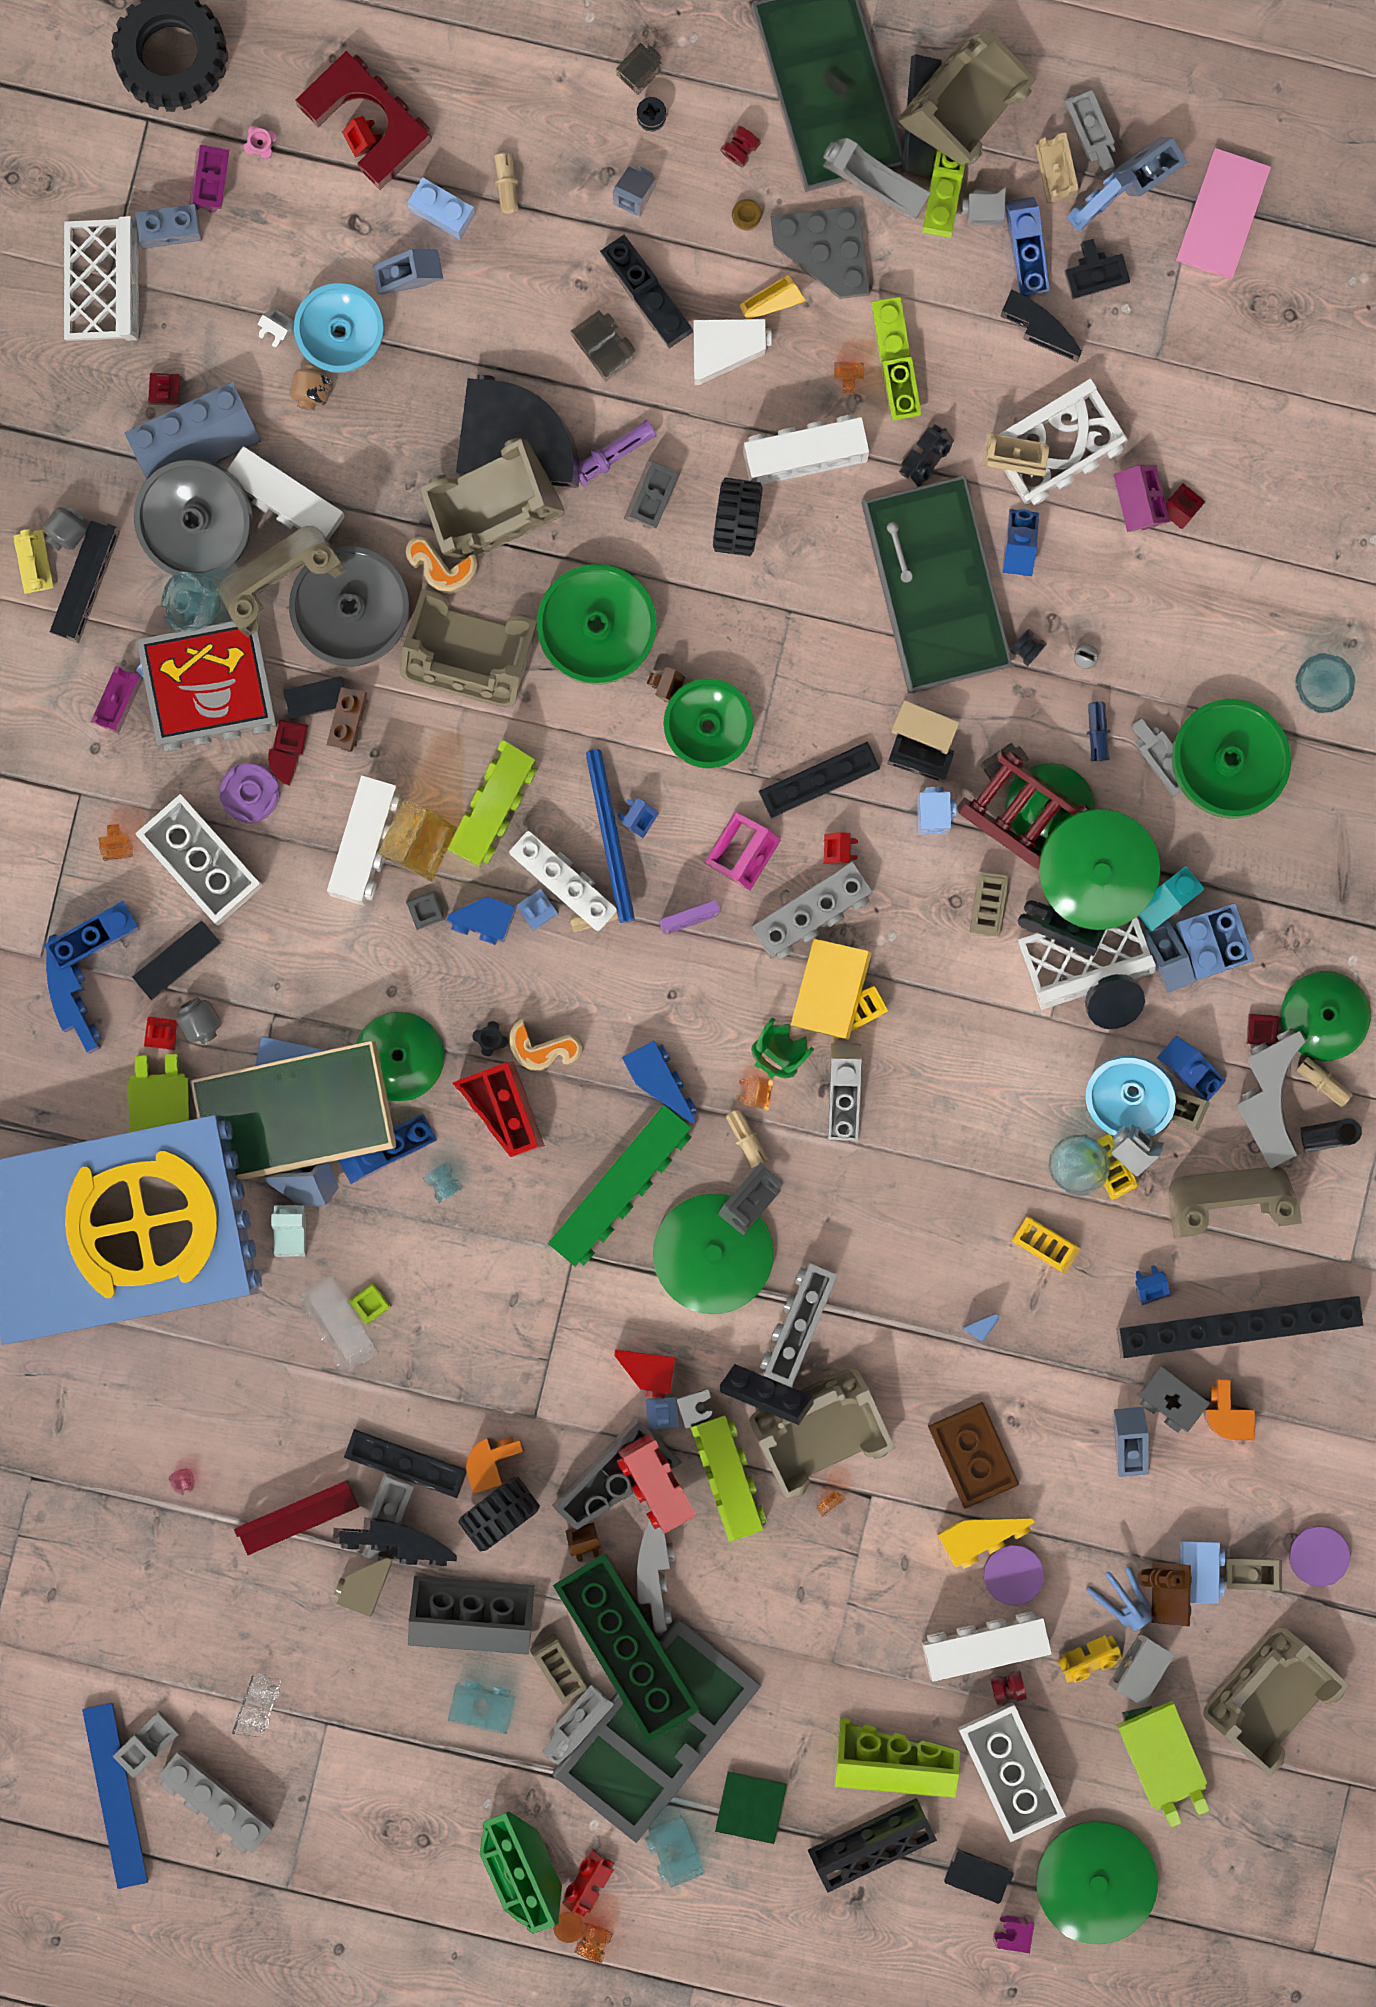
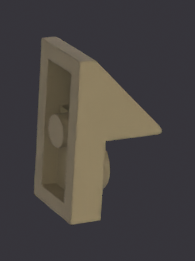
(1254, 1574)

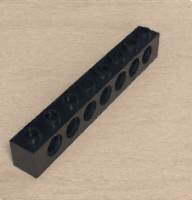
(1239, 1327)

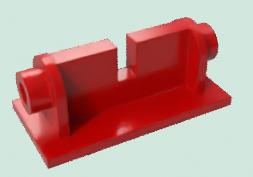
(579, 1895)

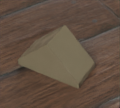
(1189, 1111)

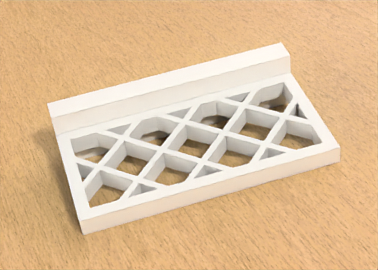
(126, 279)
(1078, 986)

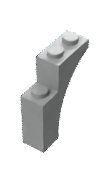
(874, 178)
(1264, 1110)

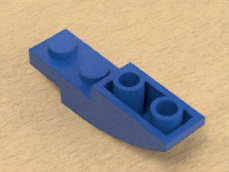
(67, 1008)

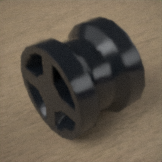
(651, 121)
(1028, 647)

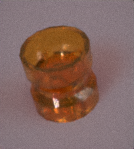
(588, 1948)

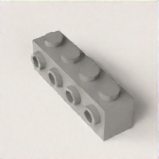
(811, 911)
(802, 1318)
(215, 1801)

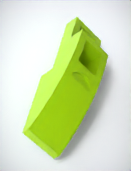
(943, 196)
(895, 358)

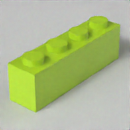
(492, 805)
(727, 1479)
(894, 1763)

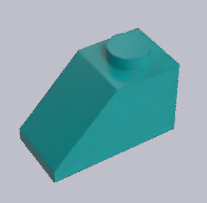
(1170, 898)

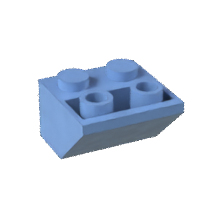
(1215, 942)

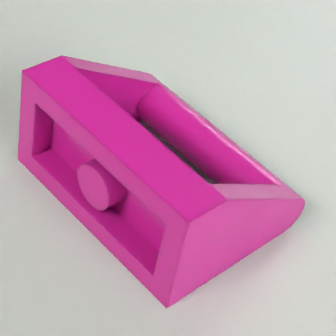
(753, 858)

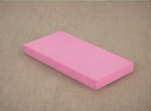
(1223, 213)

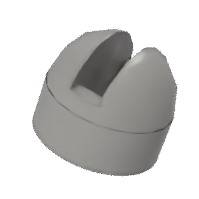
(1083, 662)

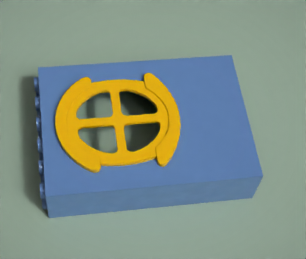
(48, 1250)

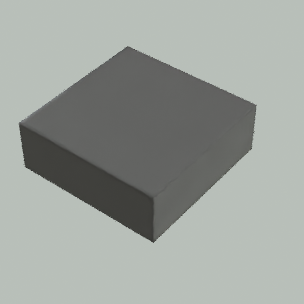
(425, 910)

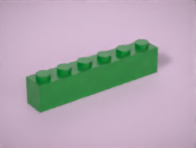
(619, 1186)

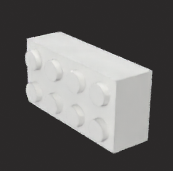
(806, 450)
(362, 839)
(199, 860)
(986, 1647)
(1011, 1772)

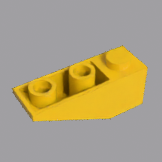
(973, 1536)

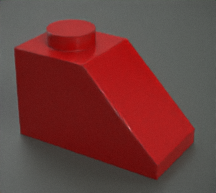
(648, 1371)

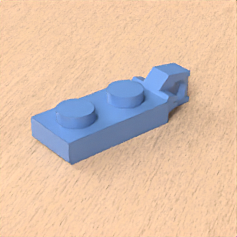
(1100, 200)

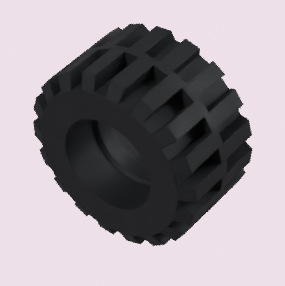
(737, 516)
(499, 1514)

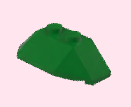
(521, 1871)

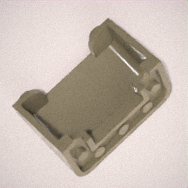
(967, 97)
(492, 502)
(302, 547)
(466, 652)
(1195, 1194)
(835, 1428)
(1272, 1696)

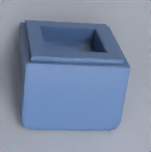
(982, 1328)

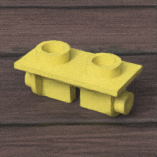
(33, 561)

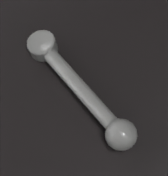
(906, 576)

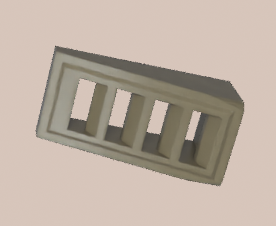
(995, 879)
(545, 1647)

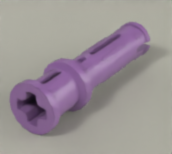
(600, 460)

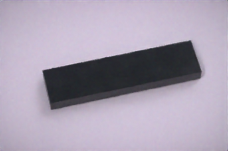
(918, 154)
(819, 780)
(405, 1463)

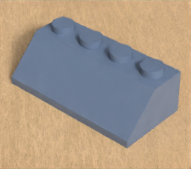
(200, 429)

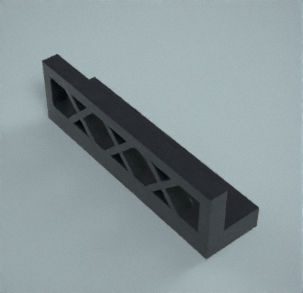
(84, 581)
(870, 1841)

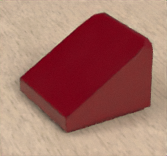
(1183, 506)

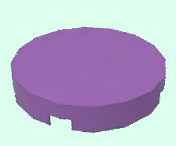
(249, 792)
(1319, 1556)
(1013, 1575)

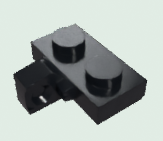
(1096, 272)

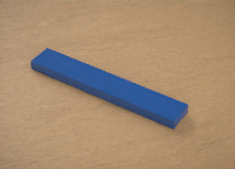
(115, 1796)

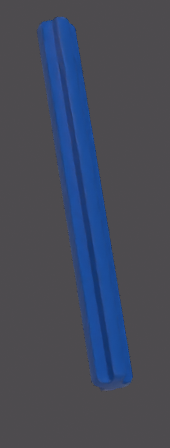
(610, 836)

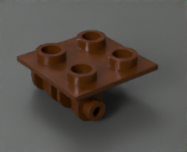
(1169, 1592)

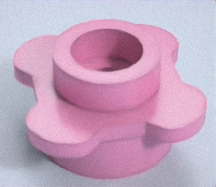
(255, 134)

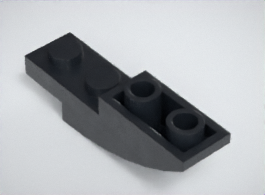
(646, 291)
(406, 1542)

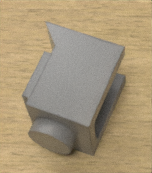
(984, 208)
(1135, 1149)

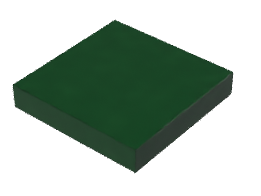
(750, 1807)

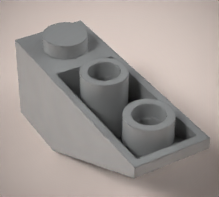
(844, 1091)

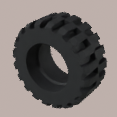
(179, 88)

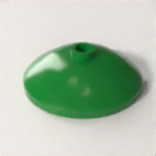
(703, 702)
(1063, 780)
(1304, 1011)
(421, 1050)

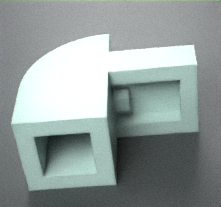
(289, 1230)

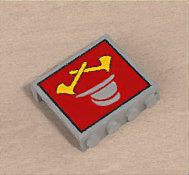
(205, 685)

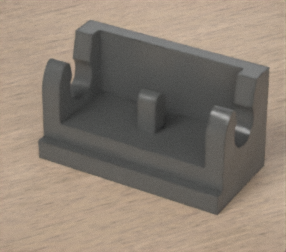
(651, 495)
(751, 1199)

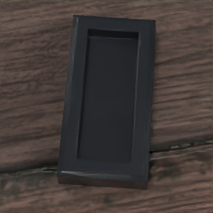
(313, 697)

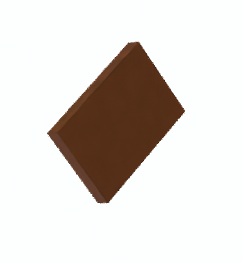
(973, 1455)

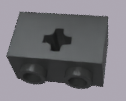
(1190, 1403)

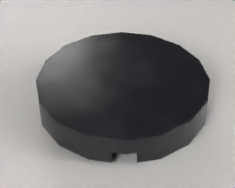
(1115, 1001)

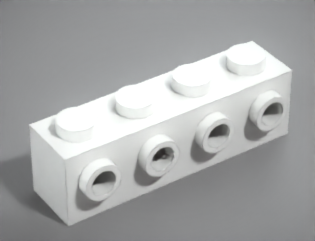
(283, 495)

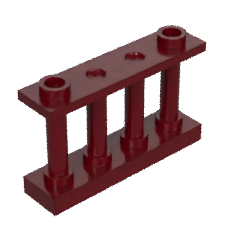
(1000, 827)

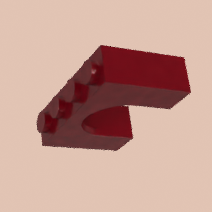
(350, 81)

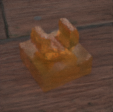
(848, 373)
(115, 844)
(757, 1092)

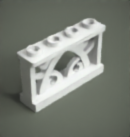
(1072, 404)

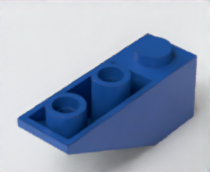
(1027, 245)
(92, 936)
(653, 1076)
(409, 1138)

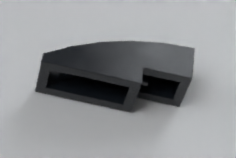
(1041, 326)

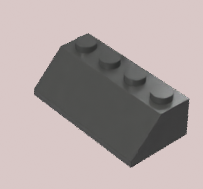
(471, 1615)

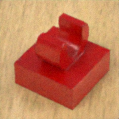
(360, 136)
(838, 848)
(161, 1033)

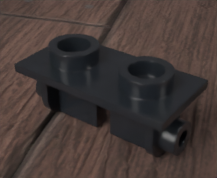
(936, 445)

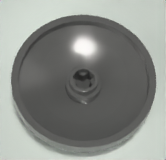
(193, 518)
(352, 616)

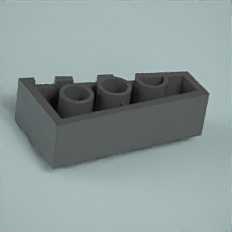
(604, 1481)

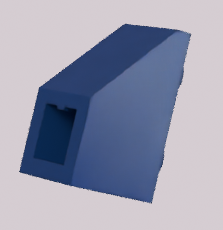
(1021, 542)
(485, 917)
(1191, 1068)

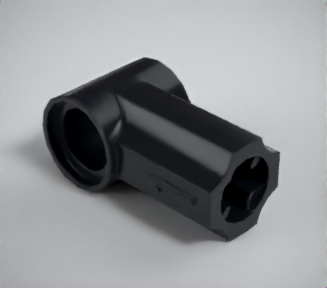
(1327, 1135)

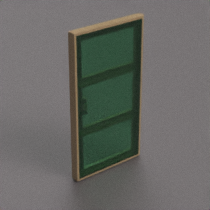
(301, 1109)

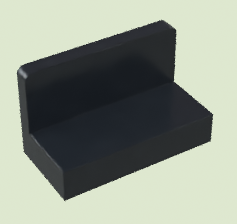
(978, 1876)

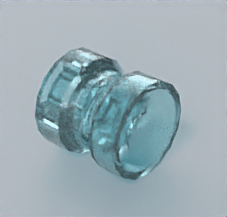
(443, 1182)

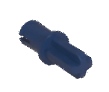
(1098, 731)

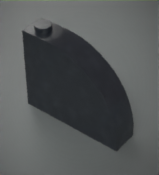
(507, 411)

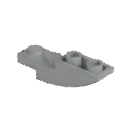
(654, 1556)

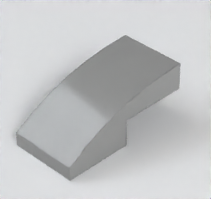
(146, 1744)

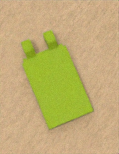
(157, 1098)
(1164, 1760)

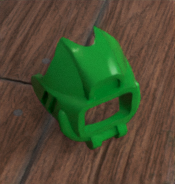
(778, 1046)

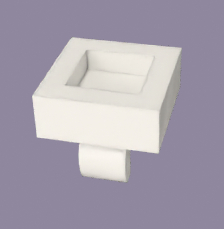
(277, 324)

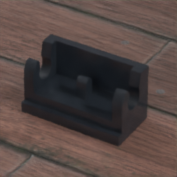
(920, 758)

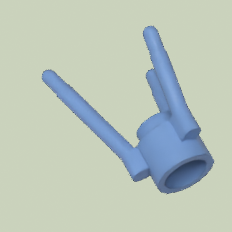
(1135, 1612)

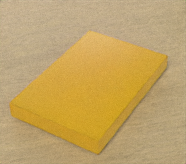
(831, 989)

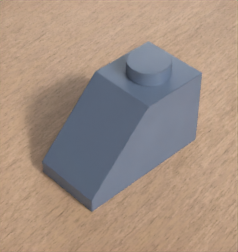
(634, 190)
(408, 271)
(1169, 957)
(306, 1185)
(1131, 1441)

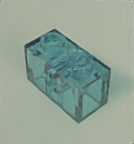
(494, 1719)
(688, 1864)

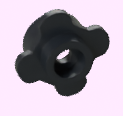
(498, 1039)

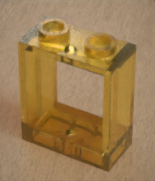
(434, 833)

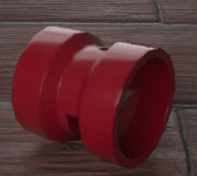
(740, 146)
(1015, 1688)

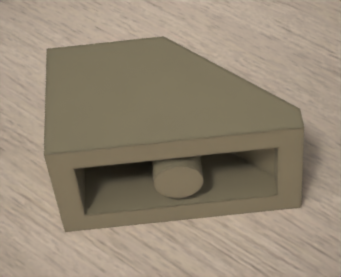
(363, 1587)

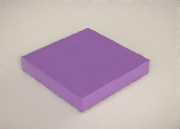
(689, 917)

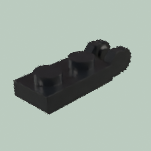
(1058, 928)

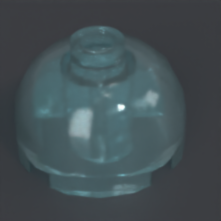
(190, 602)
(1324, 683)
(1079, 1165)

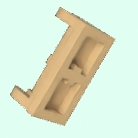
(1057, 168)
(1015, 455)
(925, 726)

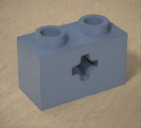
(1153, 165)
(168, 226)

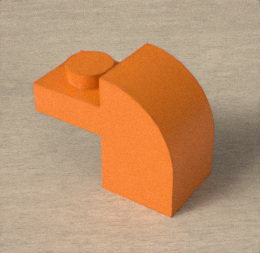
(1226, 1421)
(482, 1464)

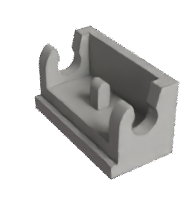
(689, 1409)
(1141, 1670)

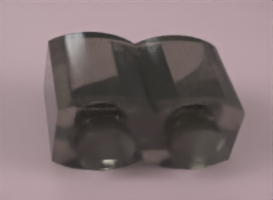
(603, 345)

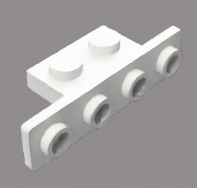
(563, 881)

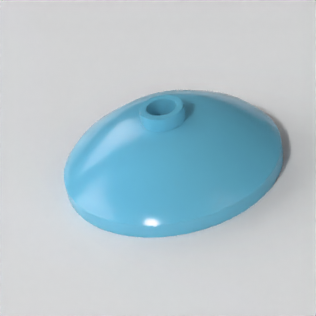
(336, 307)
(1116, 1106)

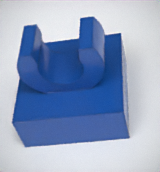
(639, 817)
(1152, 1287)

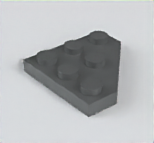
(826, 247)

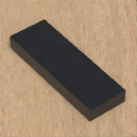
(176, 960)

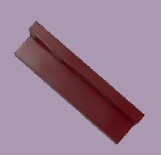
(297, 1517)

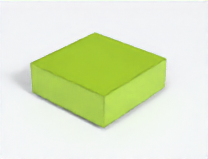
(369, 1304)

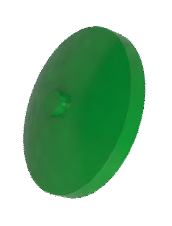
(596, 624)
(1231, 758)
(1099, 869)
(707, 1260)
(1096, 1882)

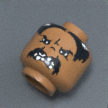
(310, 387)

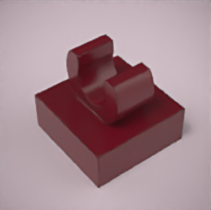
(164, 389)

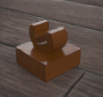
(666, 684)
(583, 1541)

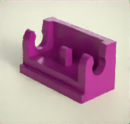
(209, 178)
(1141, 497)
(117, 700)
(1018, 1935)

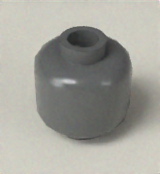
(65, 528)
(198, 1020)

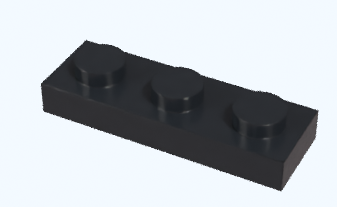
(766, 1394)

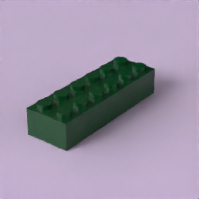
(627, 1647)

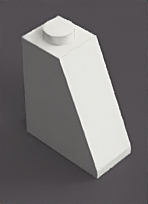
(727, 345)

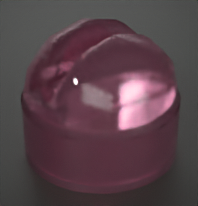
(182, 1480)

